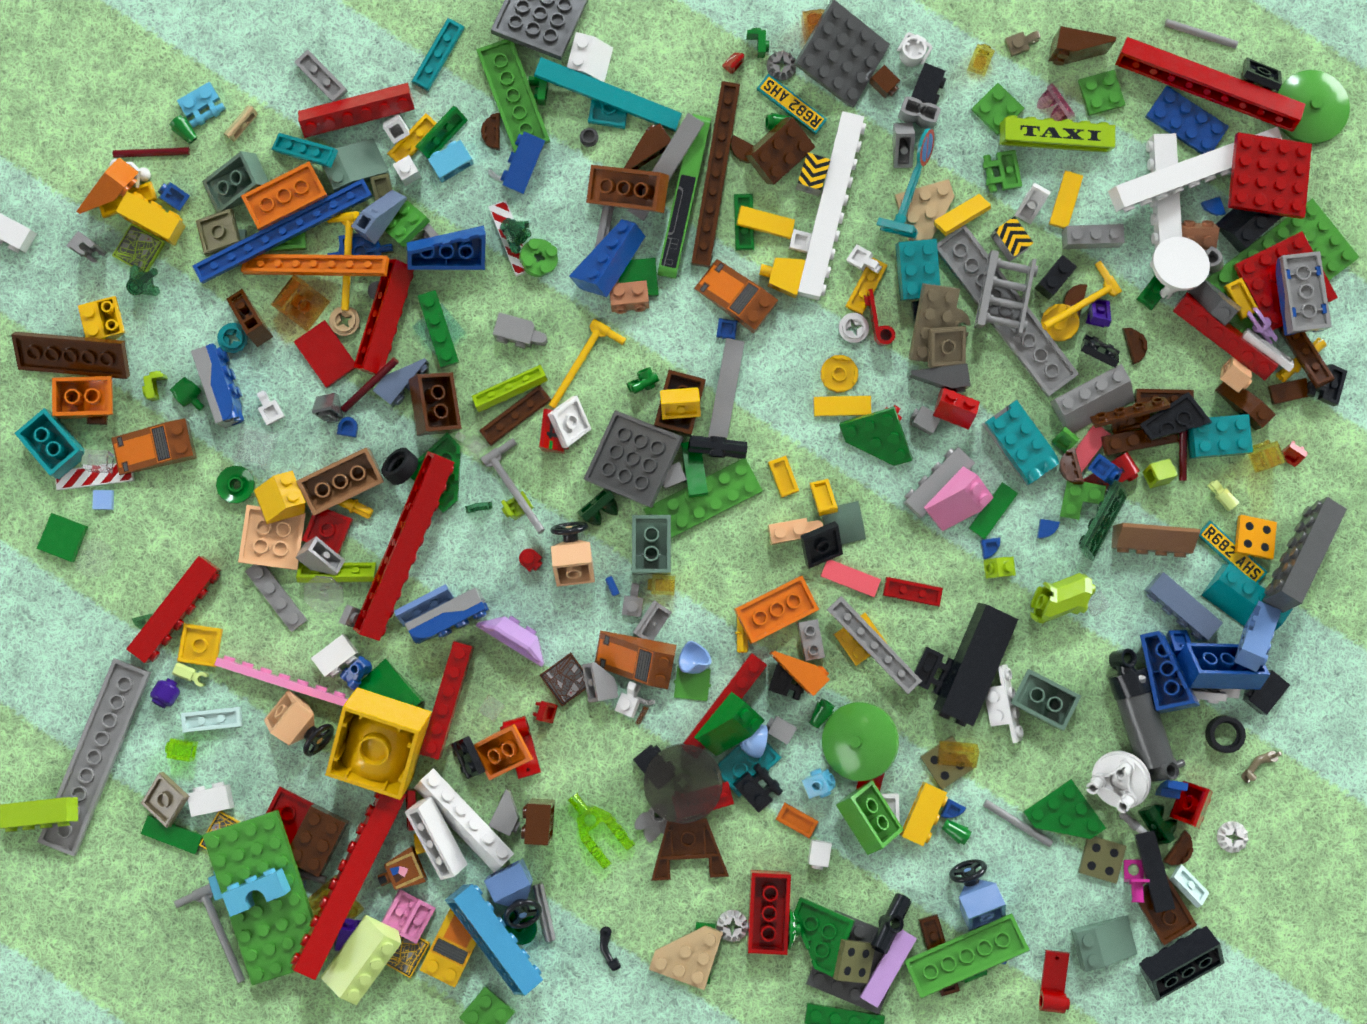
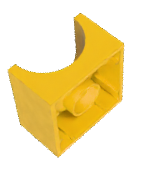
(378, 743)

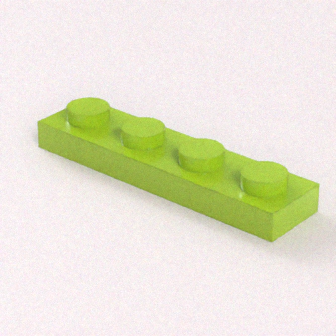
(509, 388)
(348, 573)

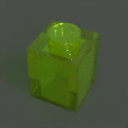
(181, 749)

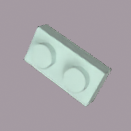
(1189, 886)

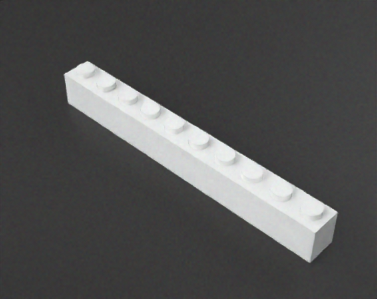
(1176, 177)
(830, 206)

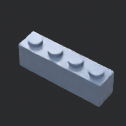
(1183, 606)

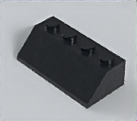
(1245, 227)
(1182, 962)

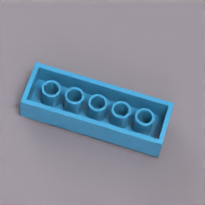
(494, 939)

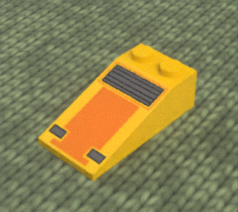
(449, 951)

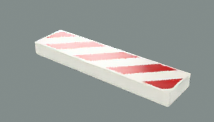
(500, 212)
(81, 478)

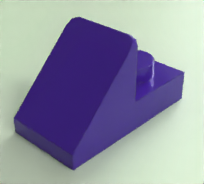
(1099, 313)

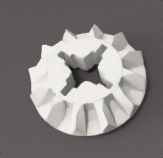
(858, 320)
(1228, 829)
(740, 920)

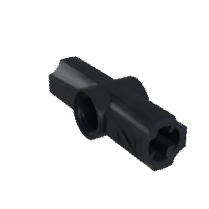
(717, 447)
(886, 932)

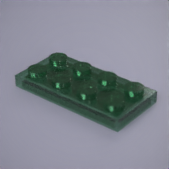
(1104, 519)

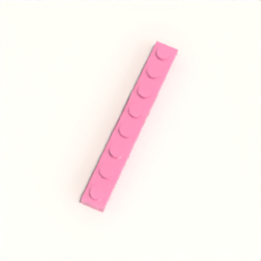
(282, 680)

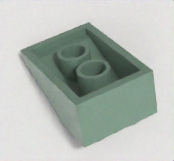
(355, 163)
(234, 179)
(651, 544)
(1045, 700)
(1104, 943)

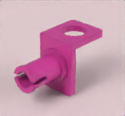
(1135, 880)

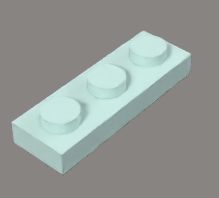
(211, 719)

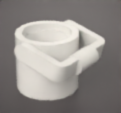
(913, 50)

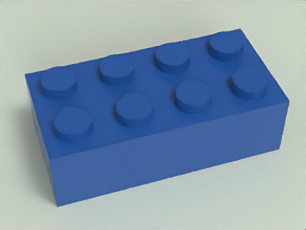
(1214, 667)

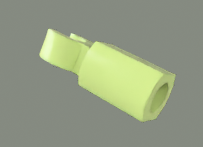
(1223, 495)
(189, 674)

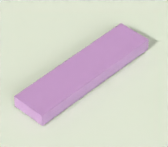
(888, 968)

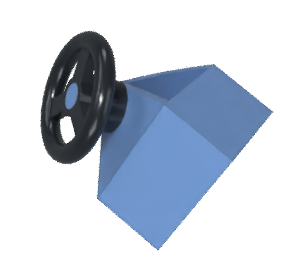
(511, 888)
(979, 899)

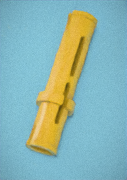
(1283, 373)

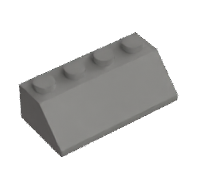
(1098, 395)

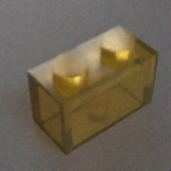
(1266, 455)

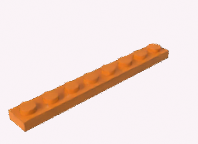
(317, 265)

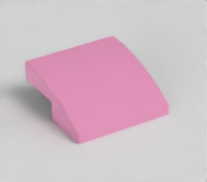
(408, 915)

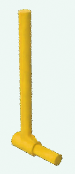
(346, 219)
(1110, 287)
(598, 330)

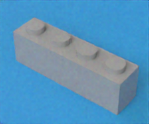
(941, 475)

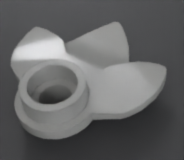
(651, 825)

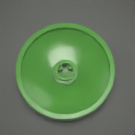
(1325, 107)
(860, 741)

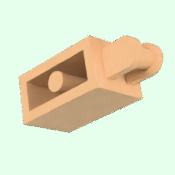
(791, 530)

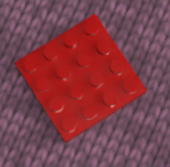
(1270, 175)
(1260, 276)

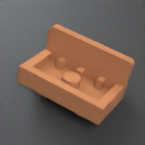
(1203, 233)
(629, 297)

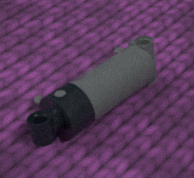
(1141, 720)

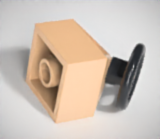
(573, 557)
(294, 720)

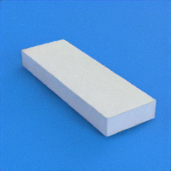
(1268, 349)

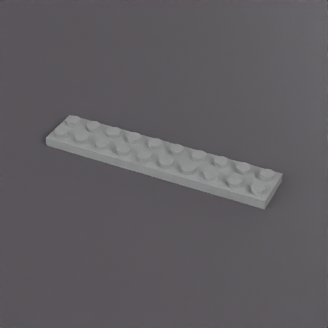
(1034, 346)
(97, 751)

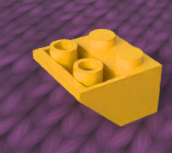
(102, 319)

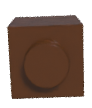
(885, 82)

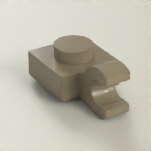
(1020, 43)

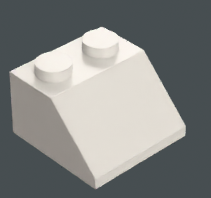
(590, 56)

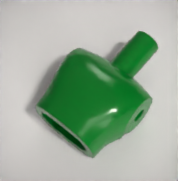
(186, 393)

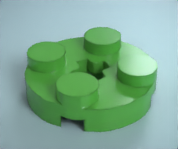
(529, 262)

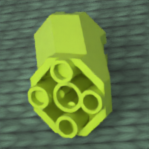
(1062, 597)

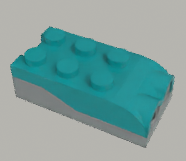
(1021, 442)

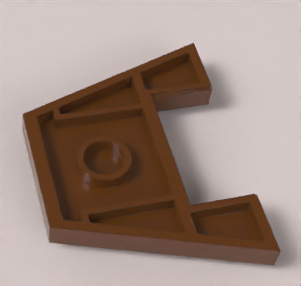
(688, 842)

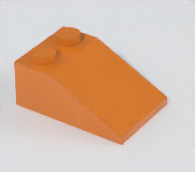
(112, 184)
(82, 397)
(807, 675)
(502, 752)

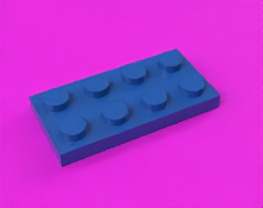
(1187, 120)

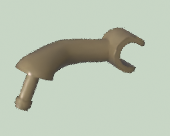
(1248, 775)

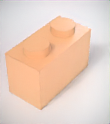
(1236, 375)

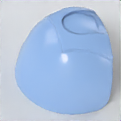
(694, 658)
(755, 745)

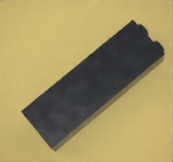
(975, 664)

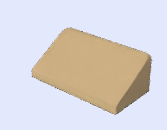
(241, 123)

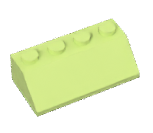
(361, 959)

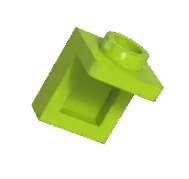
(150, 388)
(512, 508)
(999, 567)

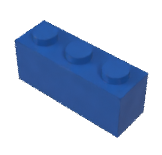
(522, 162)

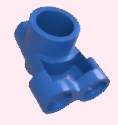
(355, 672)

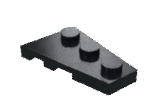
(1180, 417)

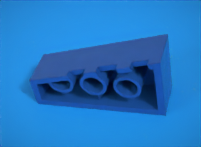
(449, 251)
(608, 259)
(1165, 675)

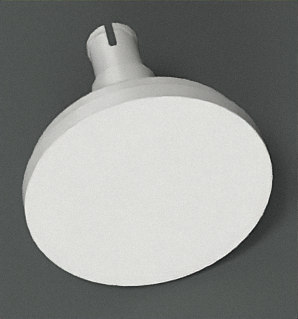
(1179, 265)
(1120, 780)

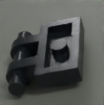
(1100, 350)
(1332, 391)
(927, 667)
(782, 681)
(467, 757)
(753, 792)

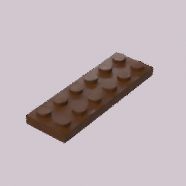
(70, 355)

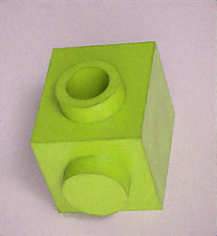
(1160, 473)

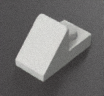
(1032, 203)

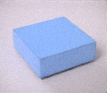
(103, 500)

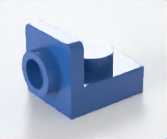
(173, 195)
(1105, 469)
(1177, 640)

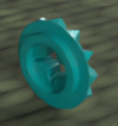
(224, 341)

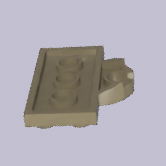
(935, 310)

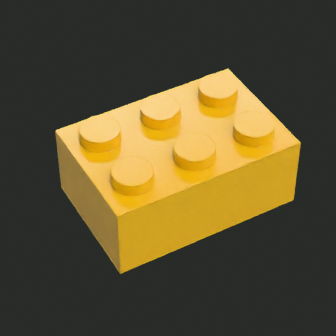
(151, 217)

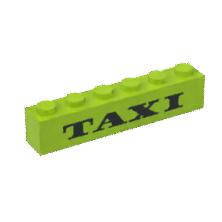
(1057, 134)

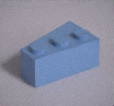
(1257, 636)

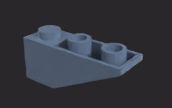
(378, 215)
(392, 384)

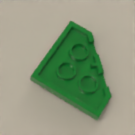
(879, 436)
(449, 449)
(1065, 813)
(822, 933)

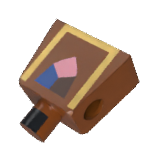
(403, 870)

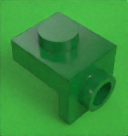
(762, 44)

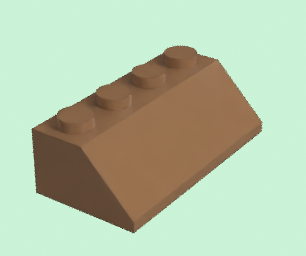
(340, 481)
(1155, 539)

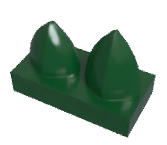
(604, 501)
(1153, 819)

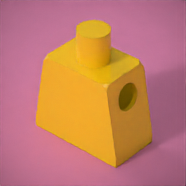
(784, 275)

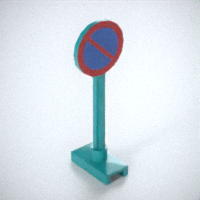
(898, 226)

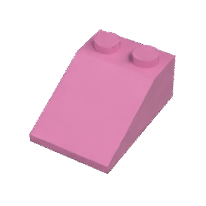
(958, 499)

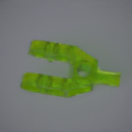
(601, 816)

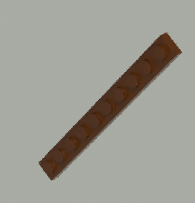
(715, 174)

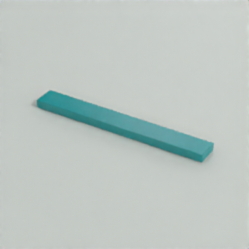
(607, 94)

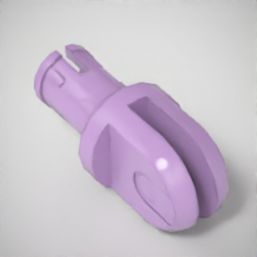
(1262, 325)

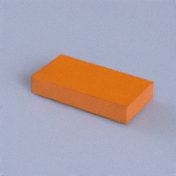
(797, 820)

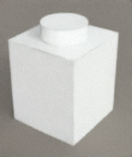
(396, 128)
(407, 170)
(819, 854)

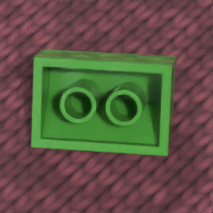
(870, 817)

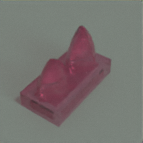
(1050, 98)

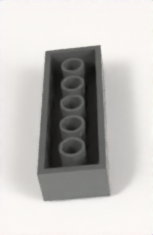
(1304, 554)

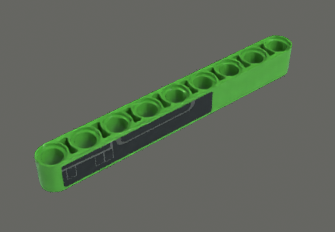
(683, 203)

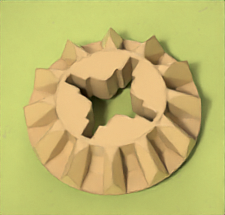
(335, 320)

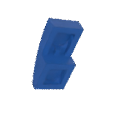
(1171, 789)

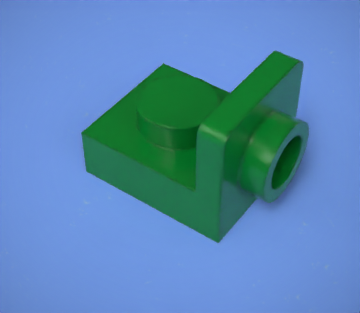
(541, 91)

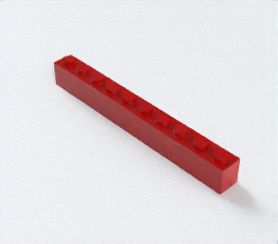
(1210, 84)
(403, 546)
(346, 885)

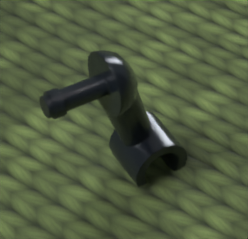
(605, 934)

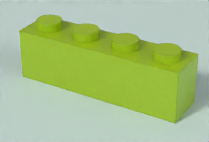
(38, 812)

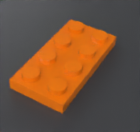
(284, 196)
(776, 609)

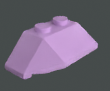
(515, 636)

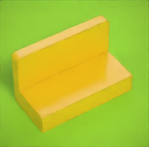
(680, 403)

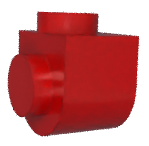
(530, 559)

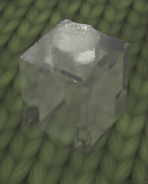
(98, 461)

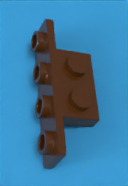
(1130, 417)

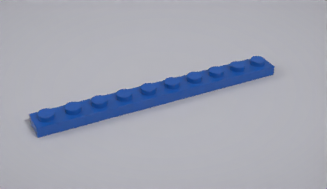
(282, 231)

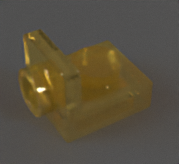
(980, 59)

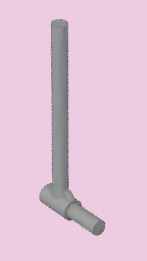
(493, 459)
(203, 895)

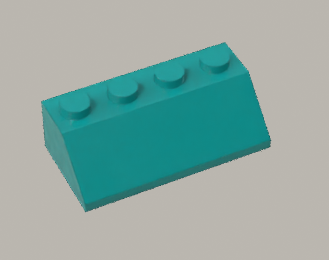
(1237, 594)

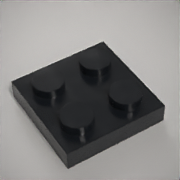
(1260, 73)
(821, 544)

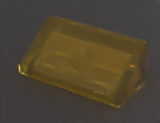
(958, 754)

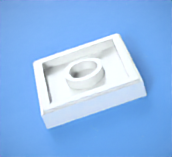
(569, 421)

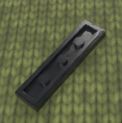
(1155, 871)

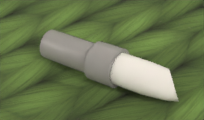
(1133, 823)

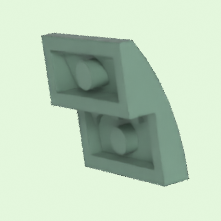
(849, 522)

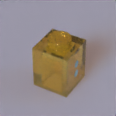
(662, 585)

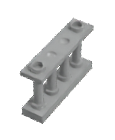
(987, 299)

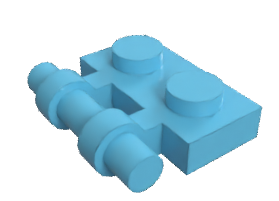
(198, 100)

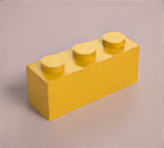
(924, 814)

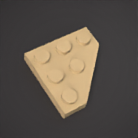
(926, 206)
(689, 957)

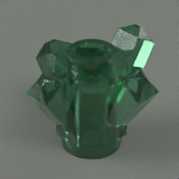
(515, 233)
(142, 282)

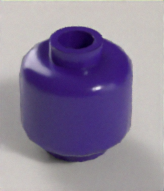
(164, 693)

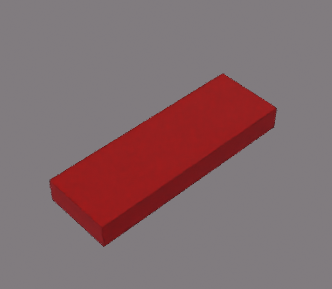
(912, 591)

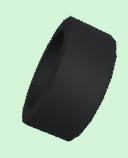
(399, 466)
(1240, 732)

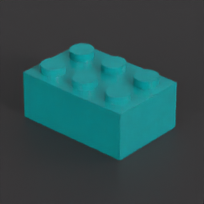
(916, 265)
(1221, 438)
(51, 443)

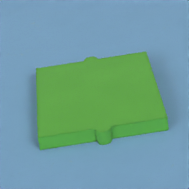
(692, 685)

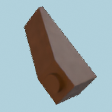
(649, 147)
(249, 318)
(1246, 403)

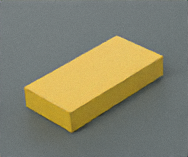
(1241, 295)
(783, 476)
(823, 497)

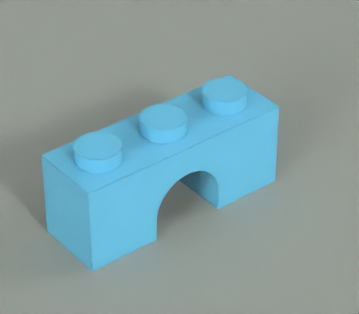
(239, 897)

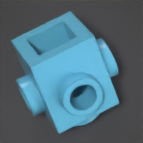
(819, 783)

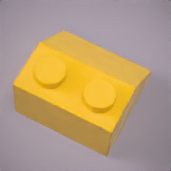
(280, 497)

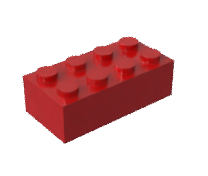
(768, 912)

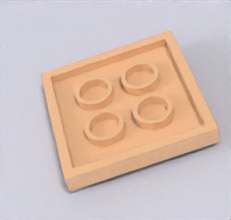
(270, 543)

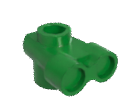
(646, 380)

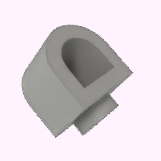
(1215, 259)

